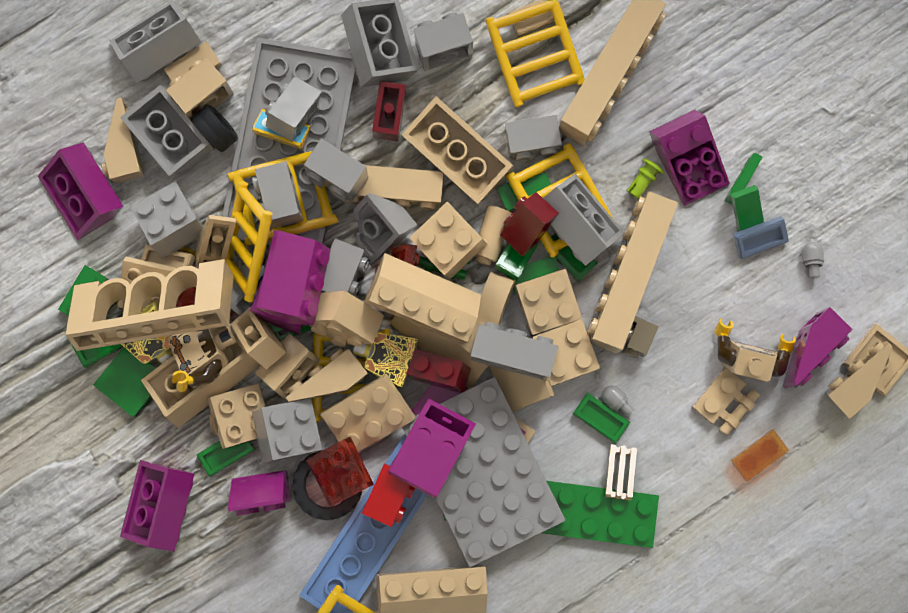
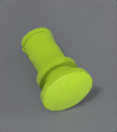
(644, 178)

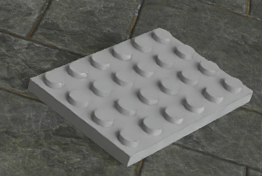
(496, 485)

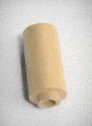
(490, 232)

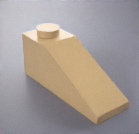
(121, 149)
(214, 239)

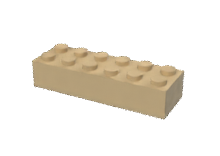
(608, 73)
(633, 270)

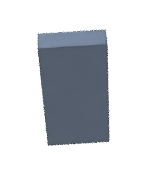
(761, 237)

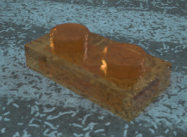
(759, 455)

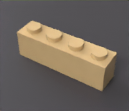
(403, 186)

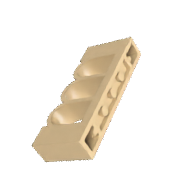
(91, 301)

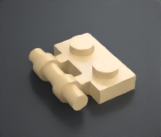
(720, 395)

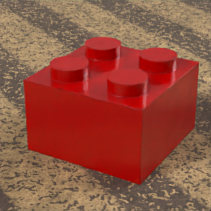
(387, 498)

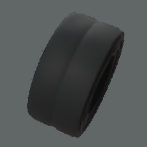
(214, 128)

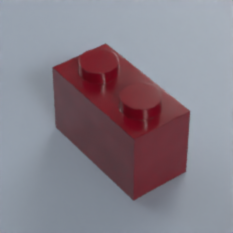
(389, 111)
(528, 223)
(439, 371)

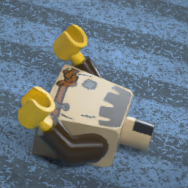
(199, 356)
(751, 359)

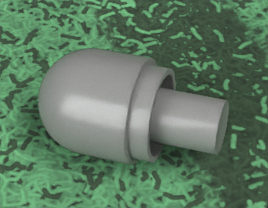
(813, 258)
(616, 400)

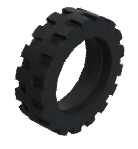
(306, 503)

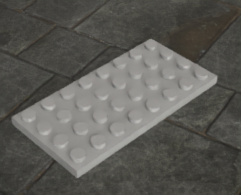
(271, 68)

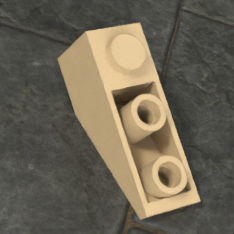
(334, 378)
(859, 384)

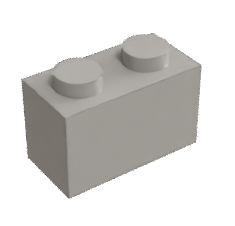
(293, 108)
(533, 137)

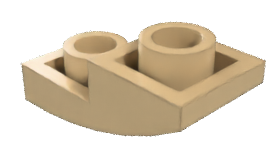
(494, 299)

